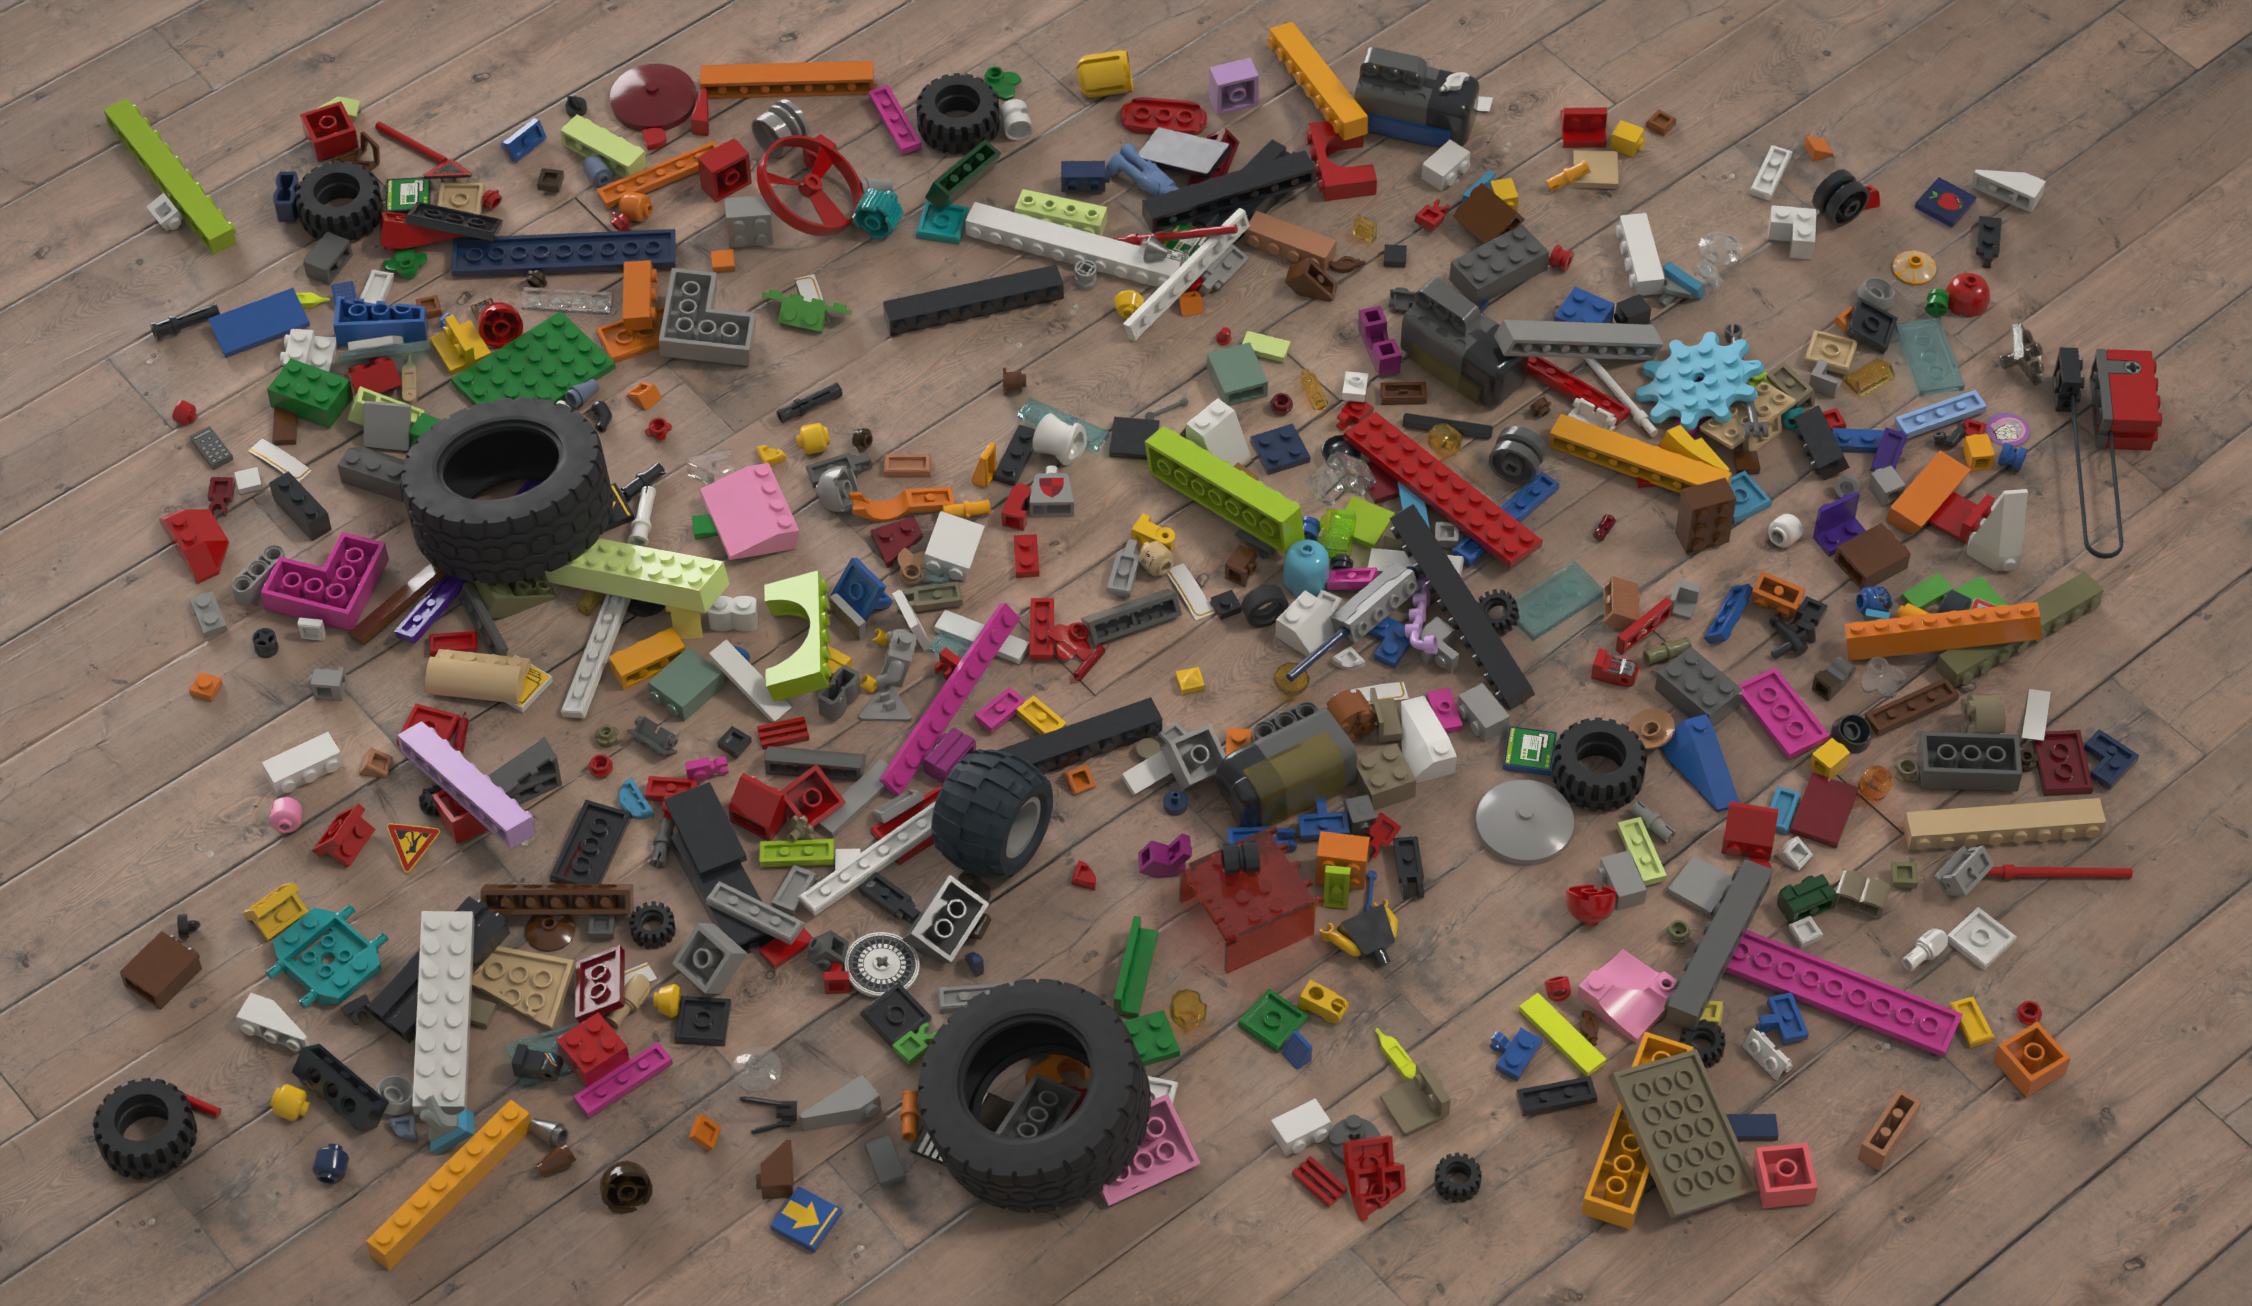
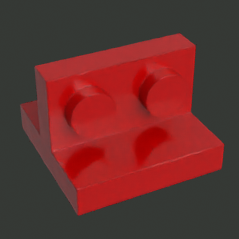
(1584, 127)
(345, 836)

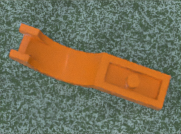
(907, 502)

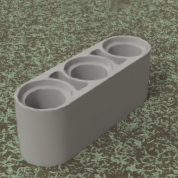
(251, 580)

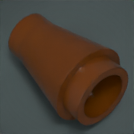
(556, 1160)

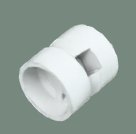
(1016, 119)

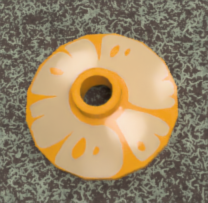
(1914, 267)

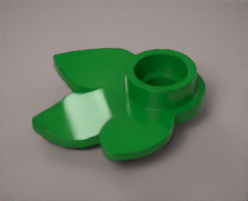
(1002, 82)
(405, 263)

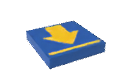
(806, 1219)

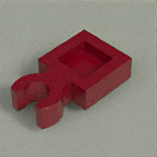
(220, 491)

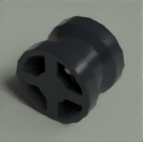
(268, 637)

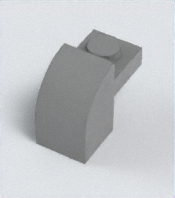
(1446, 656)

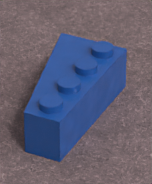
(364, 321)

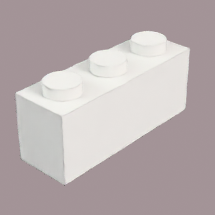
(302, 764)

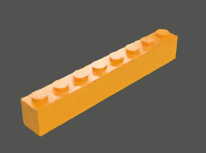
(1318, 81)
(1630, 455)
(449, 1185)

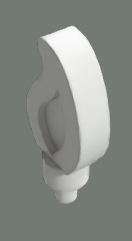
(1454, 81)

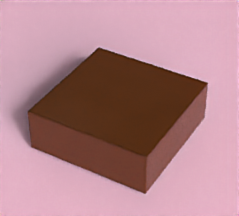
(1747, 461)

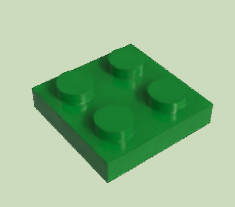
(1153, 1037)

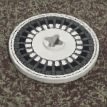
(881, 948)

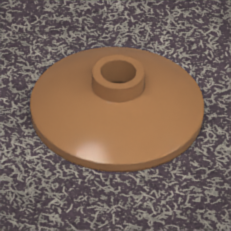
(1653, 721)

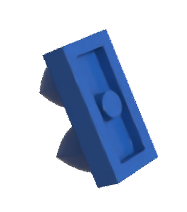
(524, 140)

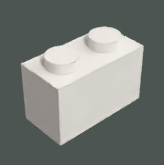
(1446, 165)
(1301, 1127)

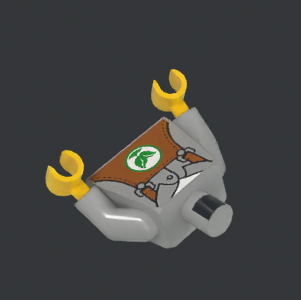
(896, 659)

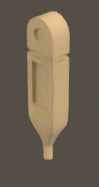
(409, 382)

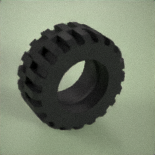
(952, 94)
(337, 182)
(1599, 789)
(139, 1101)

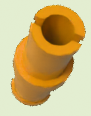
(1568, 176)
(968, 509)

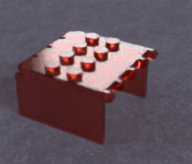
(1253, 910)

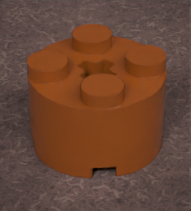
(1352, 713)

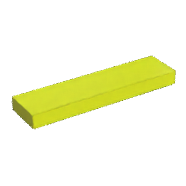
(1562, 1034)

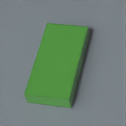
(1927, 592)

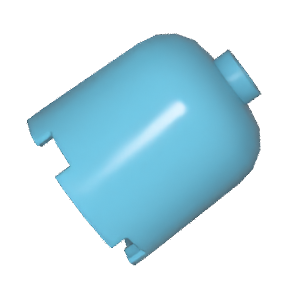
(1306, 567)

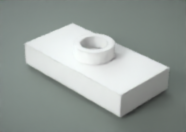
(1355, 386)

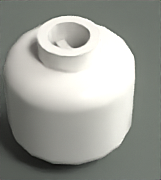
(1785, 530)

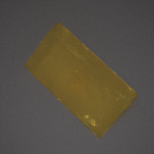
(1870, 377)

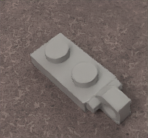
(1223, 269)
(1124, 571)

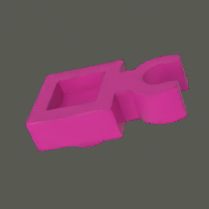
(704, 769)

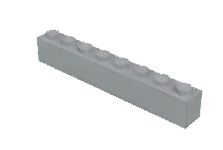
(1578, 340)

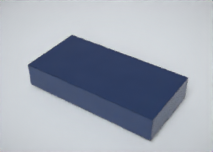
(1754, 1127)

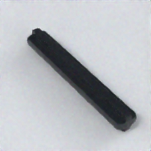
(1462, 427)

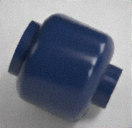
(330, 1163)

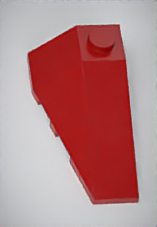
(398, 234)

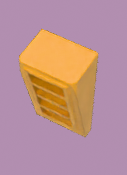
(985, 467)

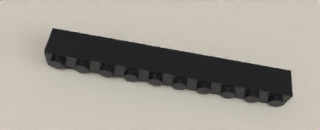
(1462, 607)

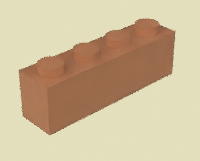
(1289, 240)

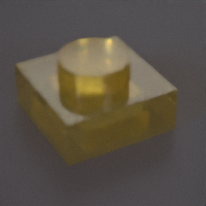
(1365, 229)

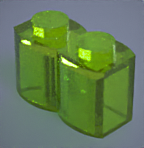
(1337, 531)

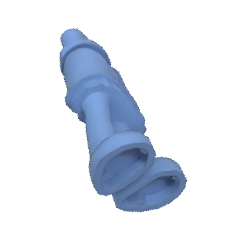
(1150, 180)

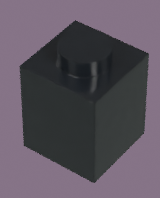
(1632, 311)

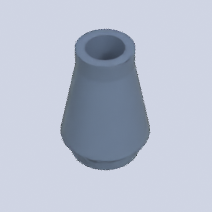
(581, 393)

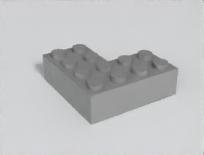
(696, 329)

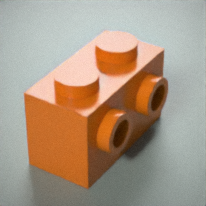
(1777, 594)

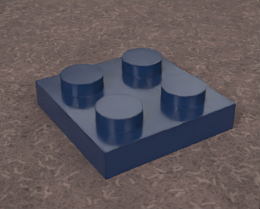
(1280, 449)

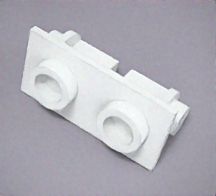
(1585, 412)
(1765, 1054)

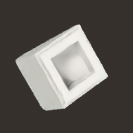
(1794, 853)

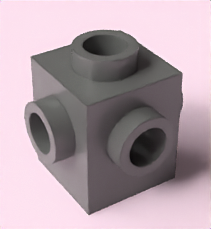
(827, 949)

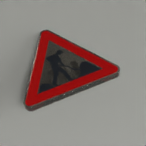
(448, 170)

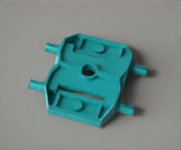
(330, 983)

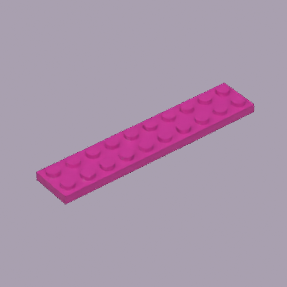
(1845, 993)

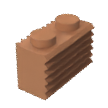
(1621, 603)

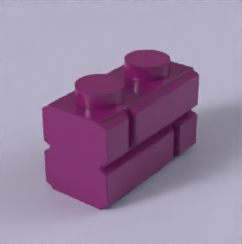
(947, 753)

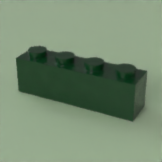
(963, 175)

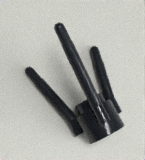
(784, 1110)

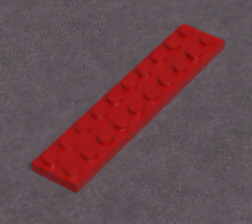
(1443, 490)

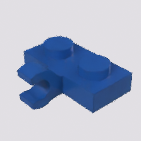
(1312, 824)
(1784, 1017)
(1516, 1053)

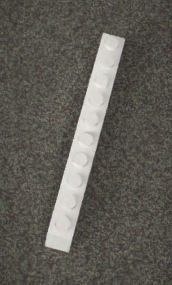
(1066, 244)

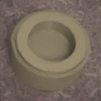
(1146, 748)

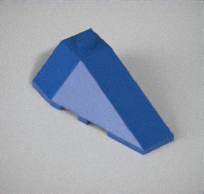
(1701, 761)

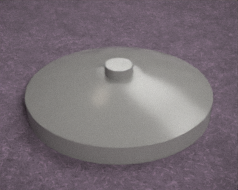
(1524, 822)

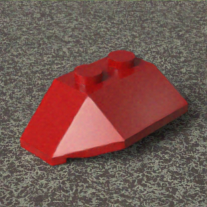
(197, 540)

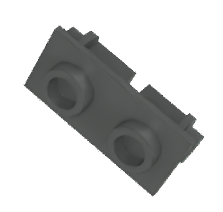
(1401, 299)
(660, 742)

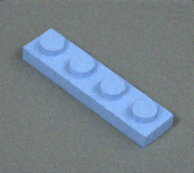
(1940, 414)

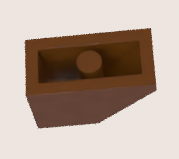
(1311, 281)
(777, 1173)

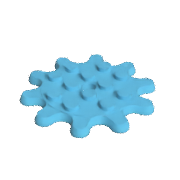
(1722, 383)

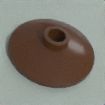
(553, 937)

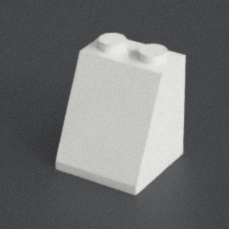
(1219, 432)

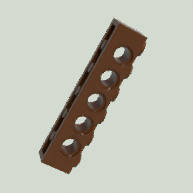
(558, 898)

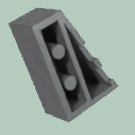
(529, 773)

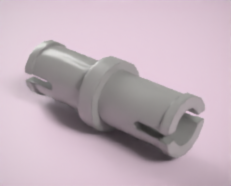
(1653, 821)

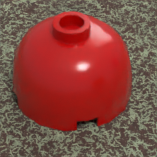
(1968, 295)
(499, 324)
(1590, 904)

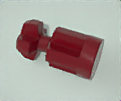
(1604, 527)

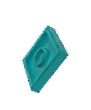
(944, 225)

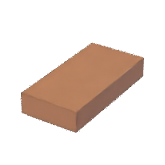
(907, 465)

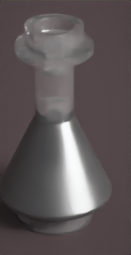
(1153, 249)

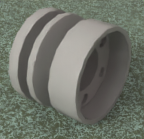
(778, 122)

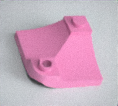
(1627, 994)

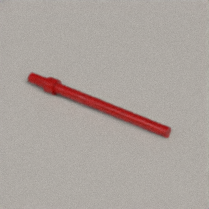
(1136, 239)
(2008, 871)

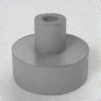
(1842, 485)

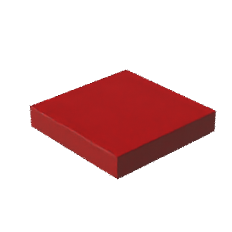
(442, 721)

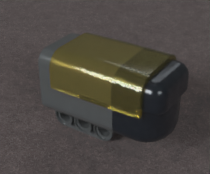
(1287, 767)

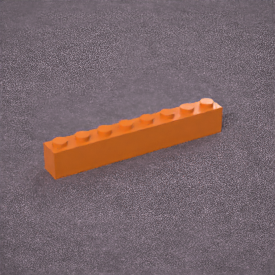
(787, 79)
(1943, 631)

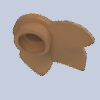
(911, 565)

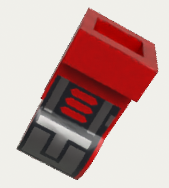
(1014, 511)
(1614, 670)

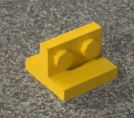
(459, 345)
(276, 910)

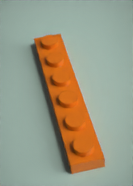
(654, 176)

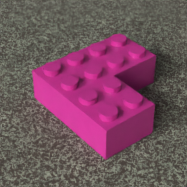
(328, 592)

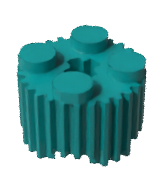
(878, 213)

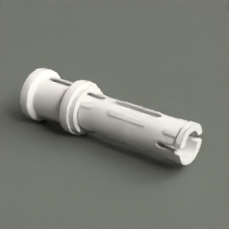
(641, 525)

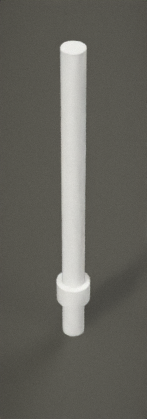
(1640, 416)

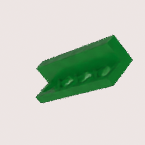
(1135, 970)

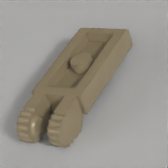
(933, 597)

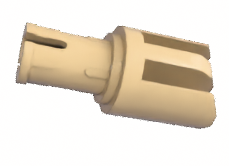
(636, 992)

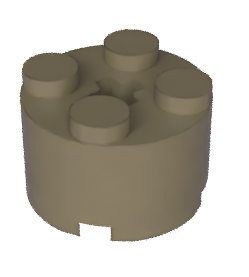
(1983, 714)

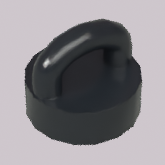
(575, 106)
(185, 926)

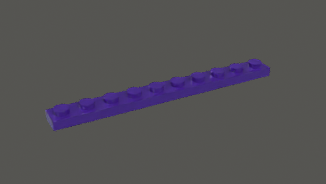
(439, 597)

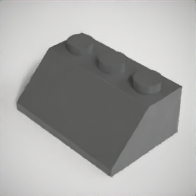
(372, 472)
(946, 920)

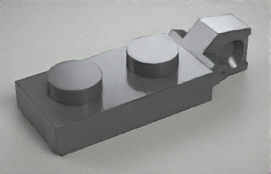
(856, 463)

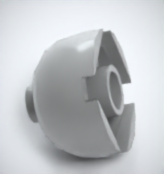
(835, 487)

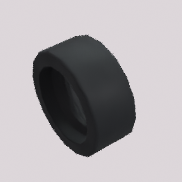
(1259, 597)

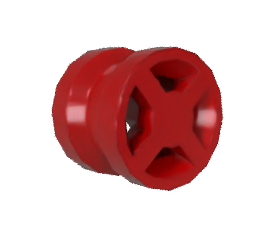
(1561, 258)

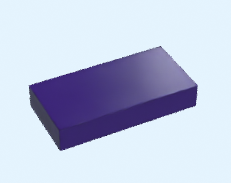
(1889, 449)

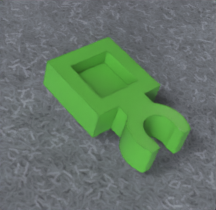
(913, 1045)

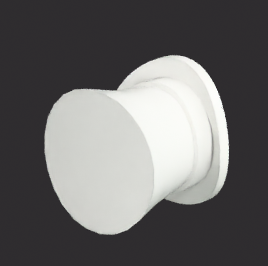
(1060, 439)

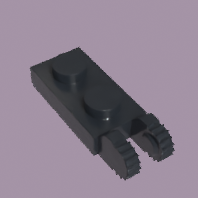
(1409, 864)

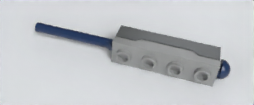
(1365, 610)

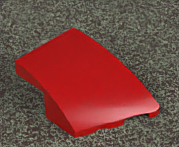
(1372, 1173)

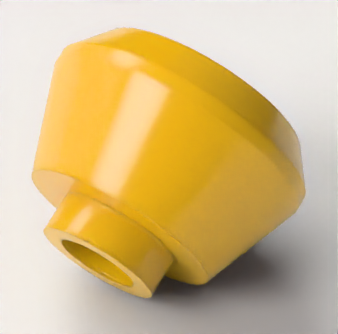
(1127, 302)
(668, 1000)

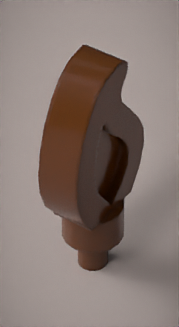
(1346, 264)
(1589, 1026)

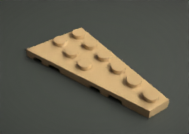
(526, 982)

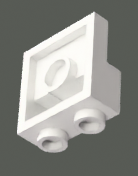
(309, 349)

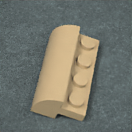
(476, 675)

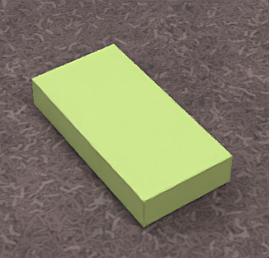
(1268, 346)

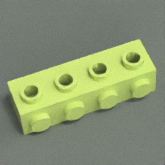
(1063, 211)

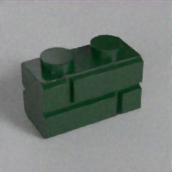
(1806, 898)

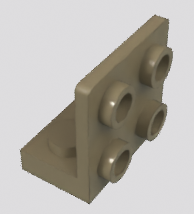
(1417, 1101)

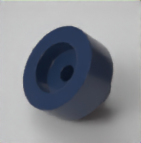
(1175, 803)

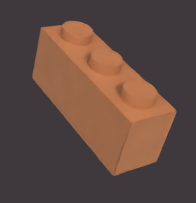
(1889, 1130)

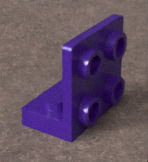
(1837, 523)

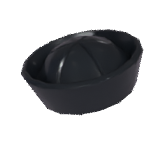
(1337, 443)
(1852, 732)

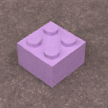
(1233, 86)

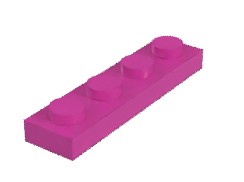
(895, 120)
(622, 1080)

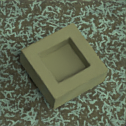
(1904, 875)

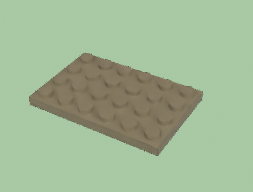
(1683, 1133)

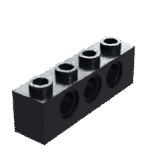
(339, 1087)

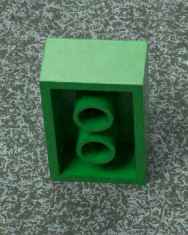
(310, 393)

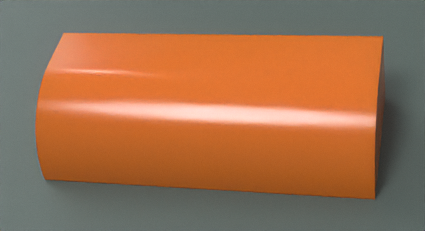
(1926, 493)

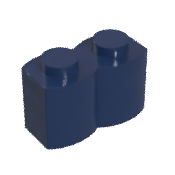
(284, 196)

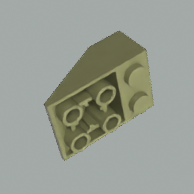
(514, 597)

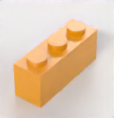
(645, 658)

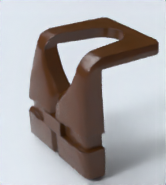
(355, 155)

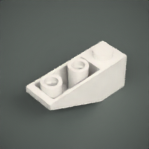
(267, 1020)

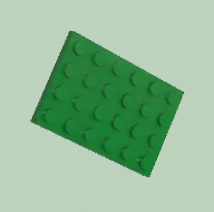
(536, 365)

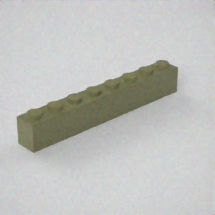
(2055, 608)

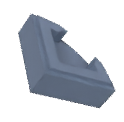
(404, 1128)

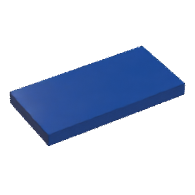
(258, 322)

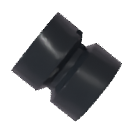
(1238, 858)

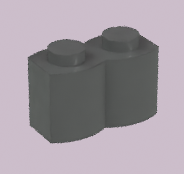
(841, 692)

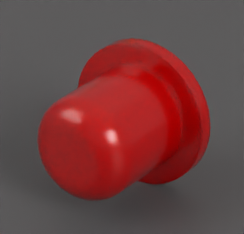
(1223, 337)

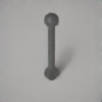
(1151, 415)

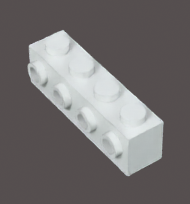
(1640, 254)

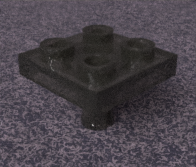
(2026, 354)

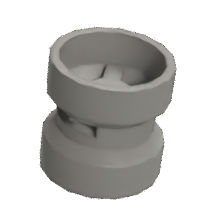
(1085, 275)

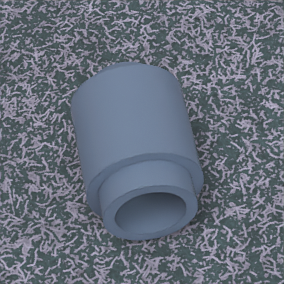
(597, 171)

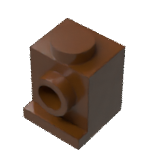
(1241, 565)

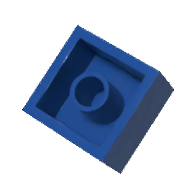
(1585, 307)

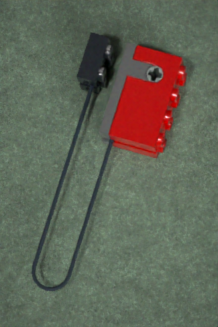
(2122, 408)

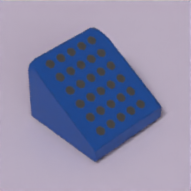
(344, 289)
(1297, 1050)

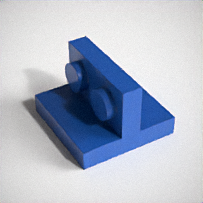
(861, 589)

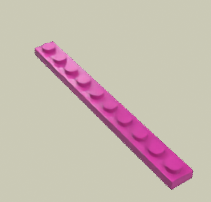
(949, 699)

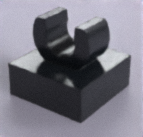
(356, 1006)

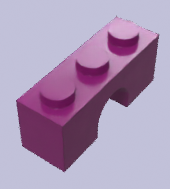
(1382, 351)

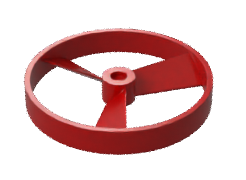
(810, 187)

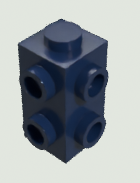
(1084, 176)

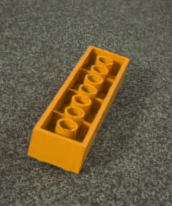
(1621, 1167)

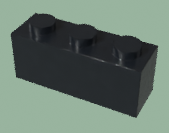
(1820, 443)
(300, 506)

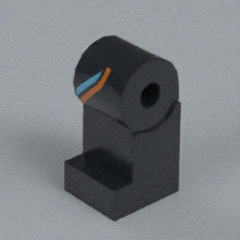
(536, 1064)

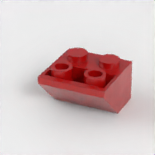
(376, 376)
(757, 807)

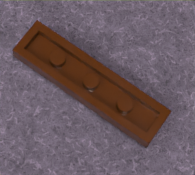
(1911, 706)

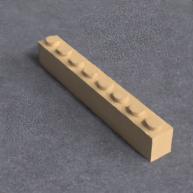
(2004, 824)

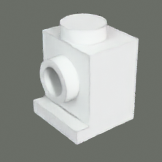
(165, 213)

